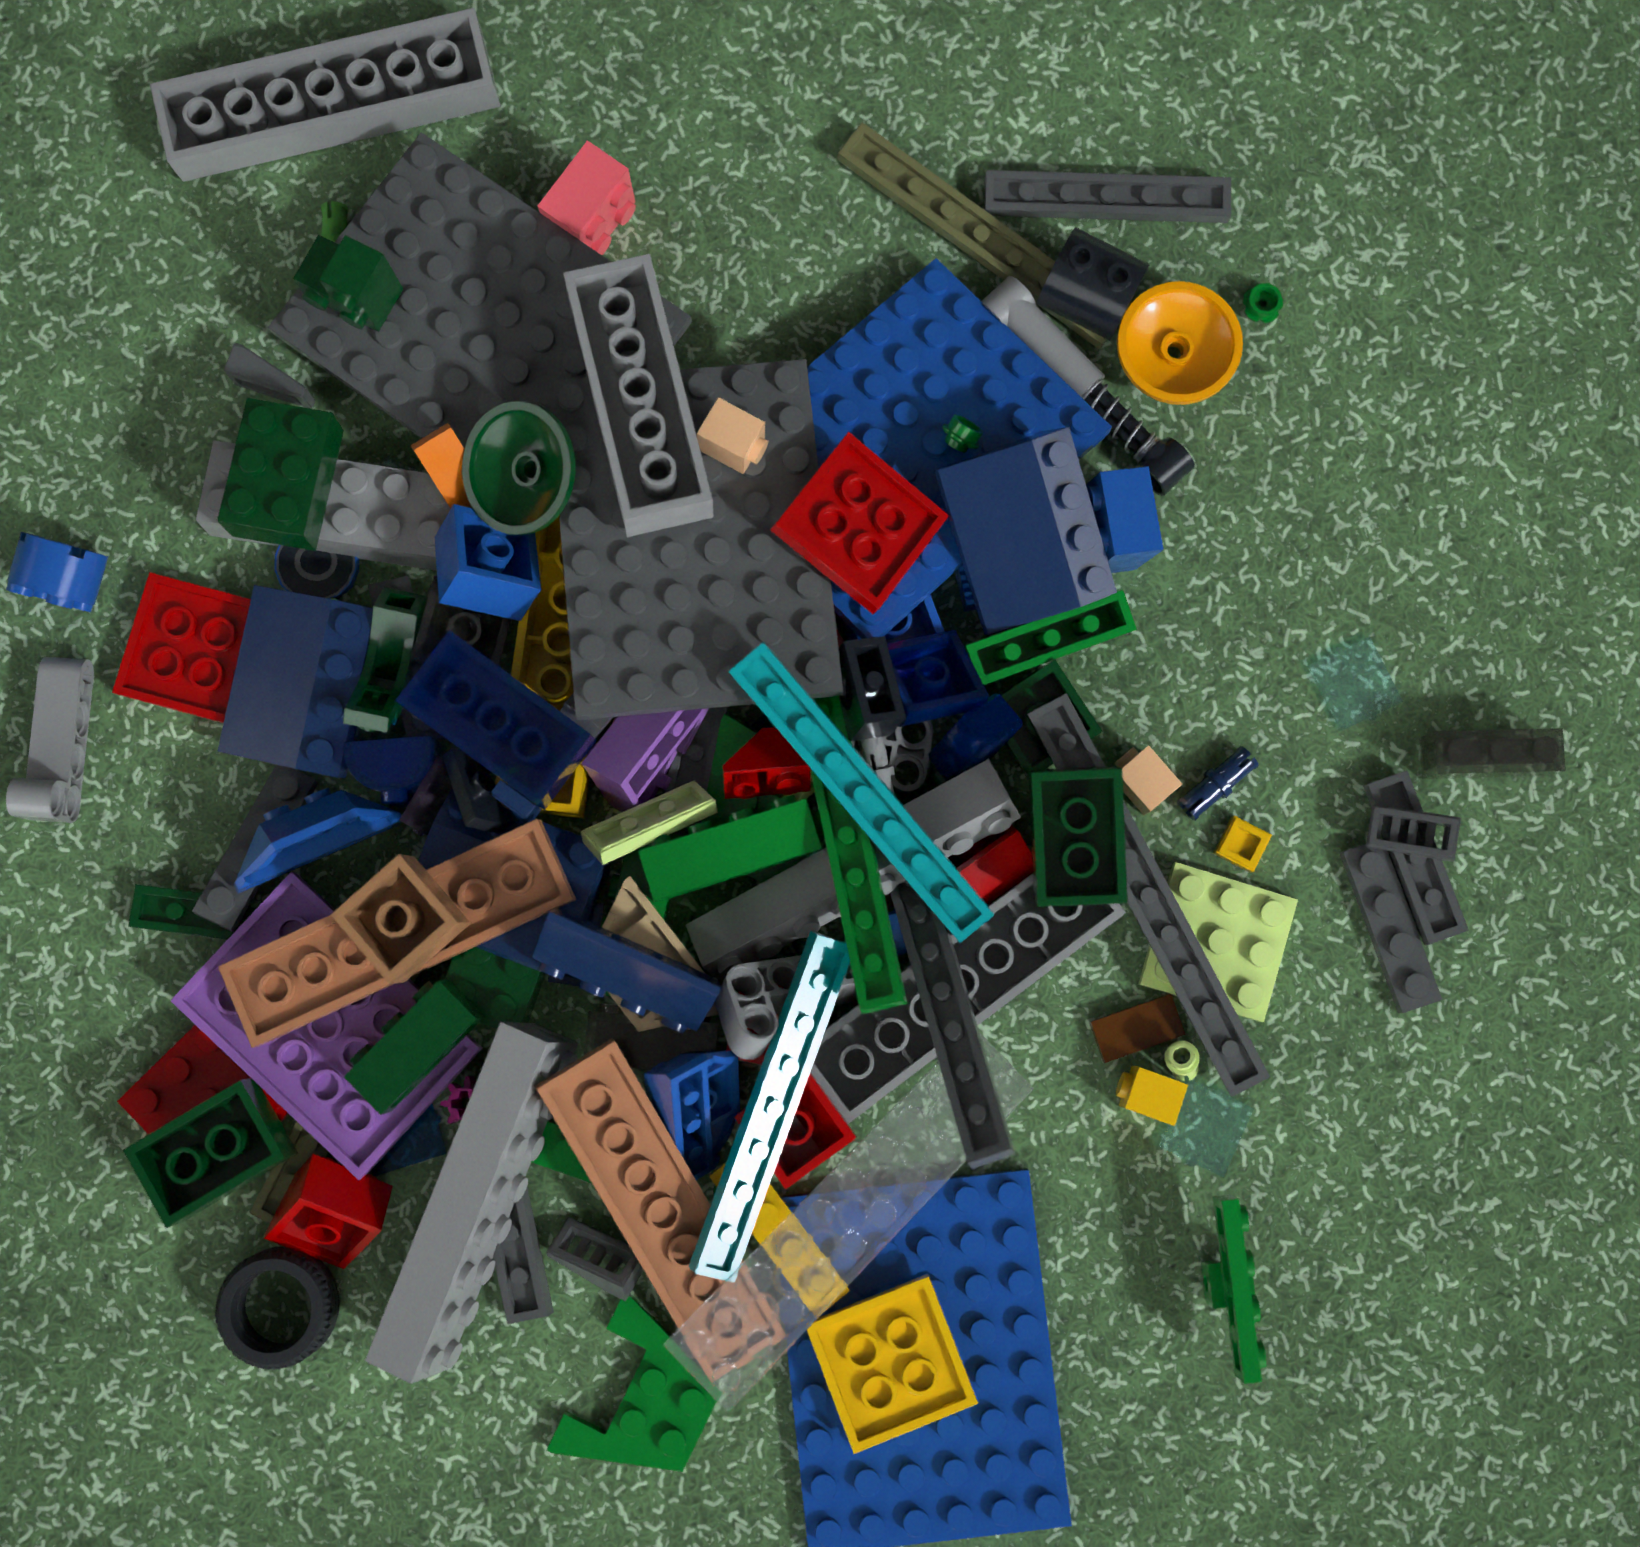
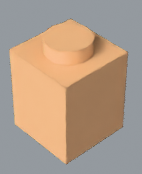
(732, 436)
(1146, 778)

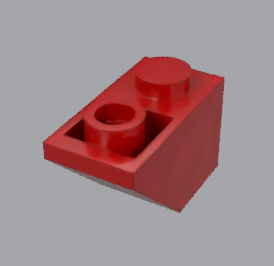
(765, 767)

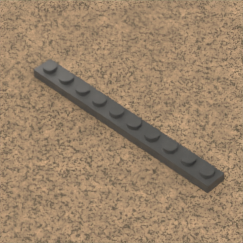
(1161, 917)

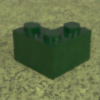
(350, 281)

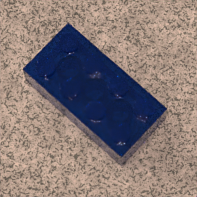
(496, 720)

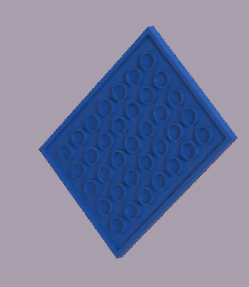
(903, 377)
(982, 1467)

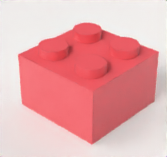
(591, 198)

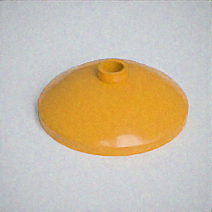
(1184, 318)

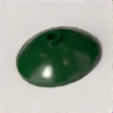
(501, 466)

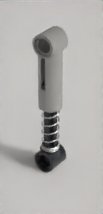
(1017, 309)

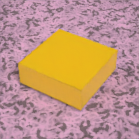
(1242, 844)

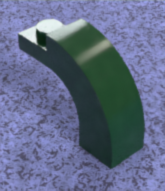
(387, 661)

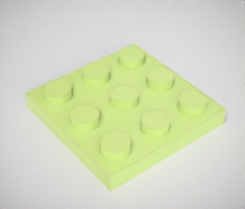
(1239, 931)

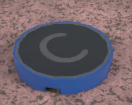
(315, 572)

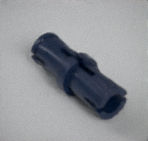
(1217, 783)

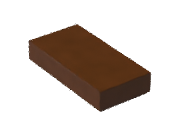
(1137, 1028)

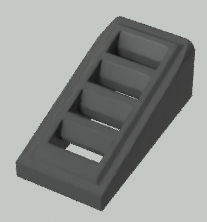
(258, 375)
(1450, 837)
(605, 1244)

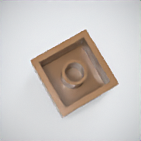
(400, 919)

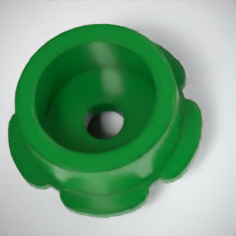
(1263, 292)
(962, 433)

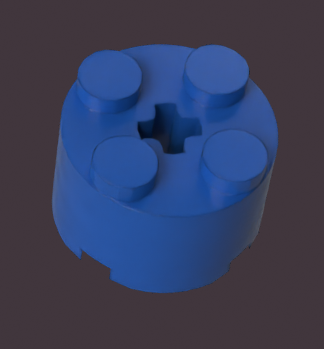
(56, 572)

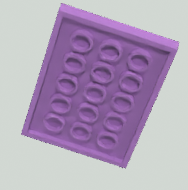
(309, 1064)

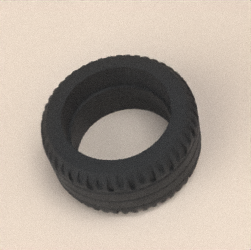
(233, 1320)

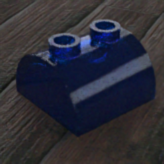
(935, 677)
(392, 765)

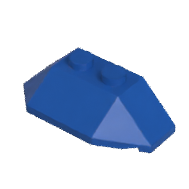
(311, 833)
(697, 1104)

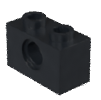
(870, 689)

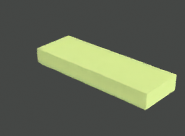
(648, 821)

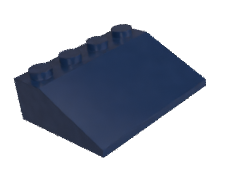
(1026, 530)
(295, 679)
(584, 872)
(626, 970)

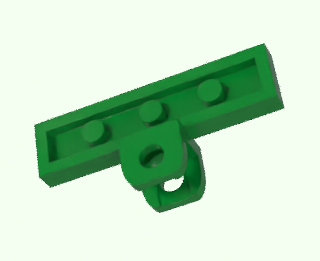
(1231, 1286)

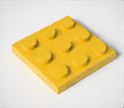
(891, 1363)

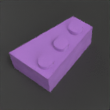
(637, 754)

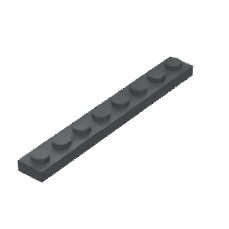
(953, 1030)

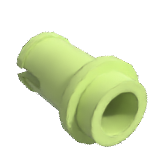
(1173, 1056)

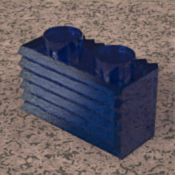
(975, 737)

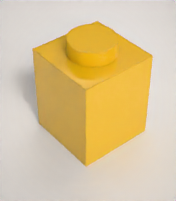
(1151, 1094)

